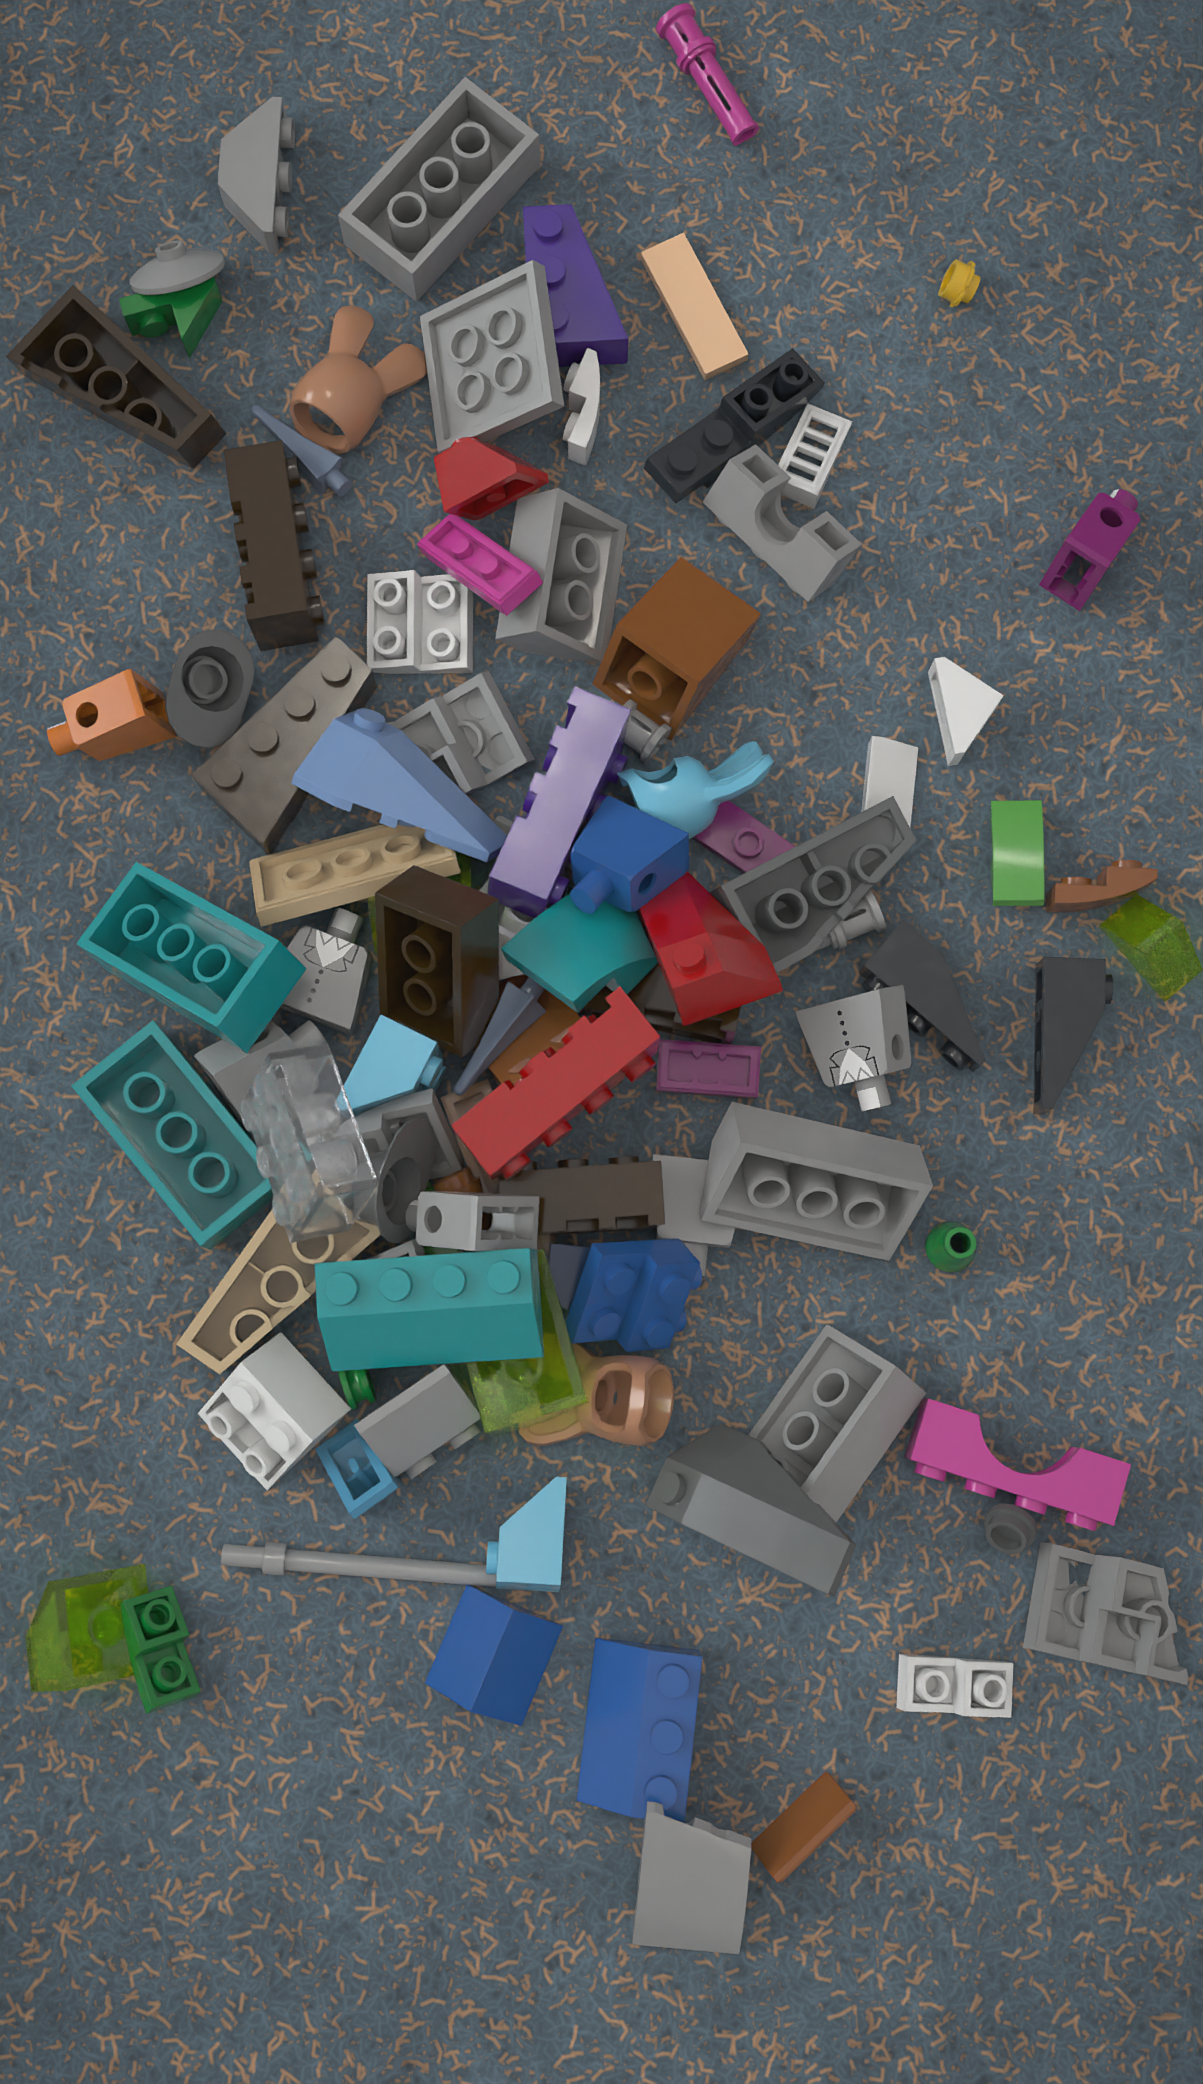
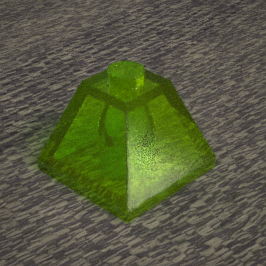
(80, 1630)

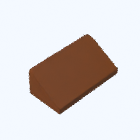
(803, 1827)

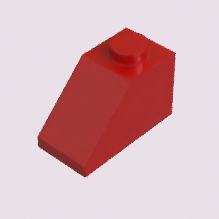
(483, 478)

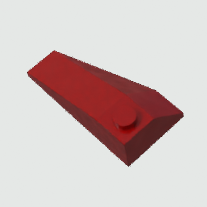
(705, 952)

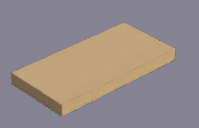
(341, 870)

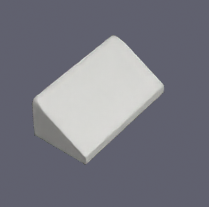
(890, 773)

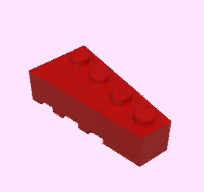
(559, 1087)

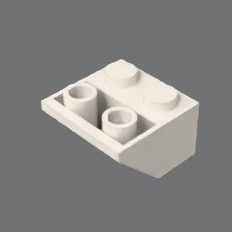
(273, 1410)

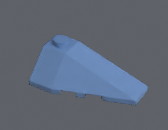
(381, 769)

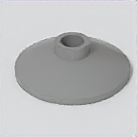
(176, 269)

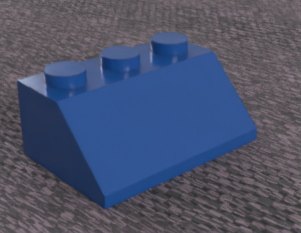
(639, 1727)

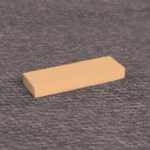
(694, 306)

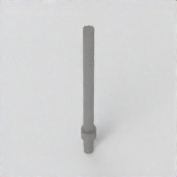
(277, 1558)

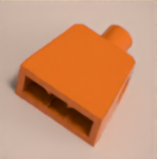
(112, 718)

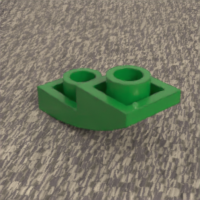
(157, 1650)

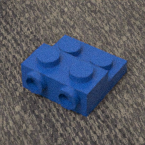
(634, 1293)

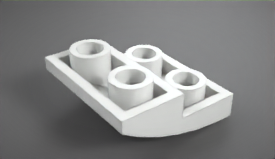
(418, 624)

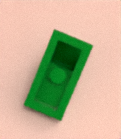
(188, 308)

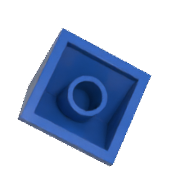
(493, 1656)

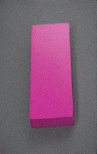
(479, 563)

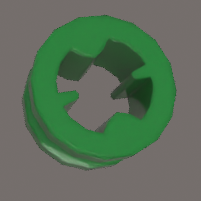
(357, 1387)

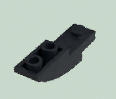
(742, 420)

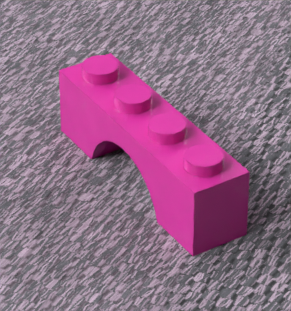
(1079, 1483)

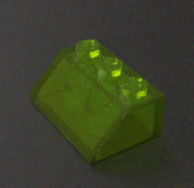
(531, 1390)

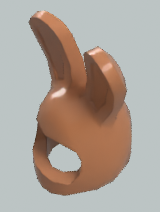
(347, 386)
(638, 1415)

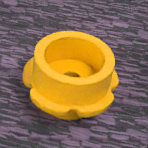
(959, 283)

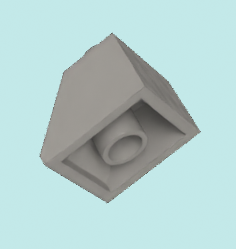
(420, 1422)

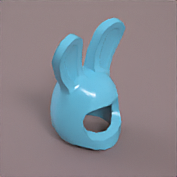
(689, 793)

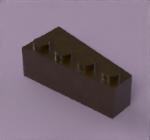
(93, 361)
(271, 546)

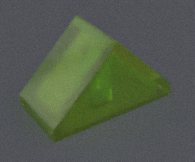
(1154, 945)

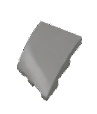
(466, 731)
(1116, 1624)
(691, 1885)

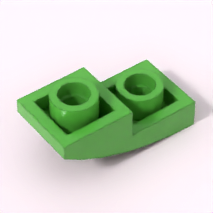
(1017, 853)

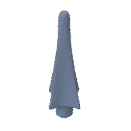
(316, 462)
(512, 1016)

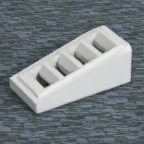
(798, 487)

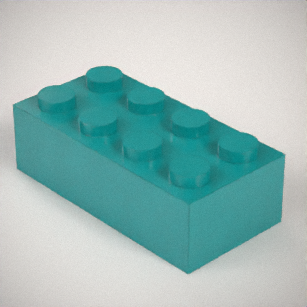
(192, 956)
(177, 1134)

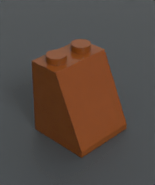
(675, 645)

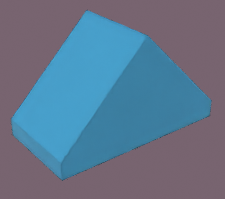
(356, 1471)

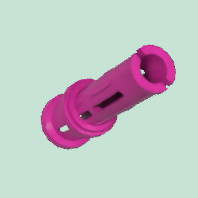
(701, 52)

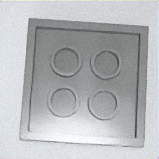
(492, 357)

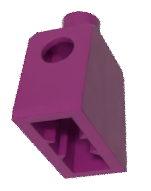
(1096, 538)

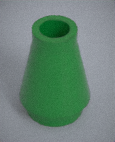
(940, 1251)

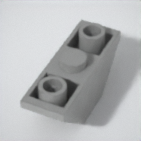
(255, 174)

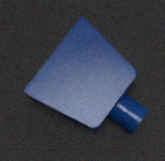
(625, 858)

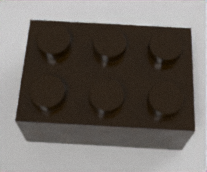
(438, 957)

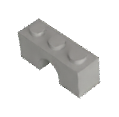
(750, 504)

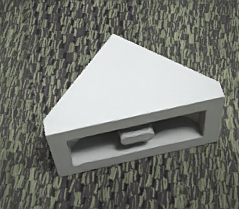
(961, 706)

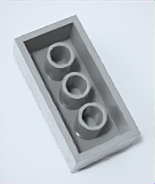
(440, 189)

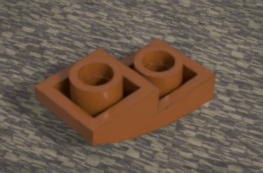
(1113, 885)

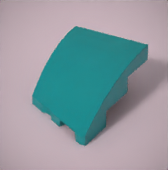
(582, 952)

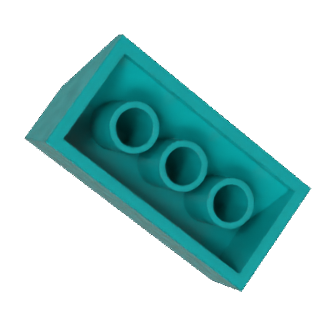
(430, 1309)

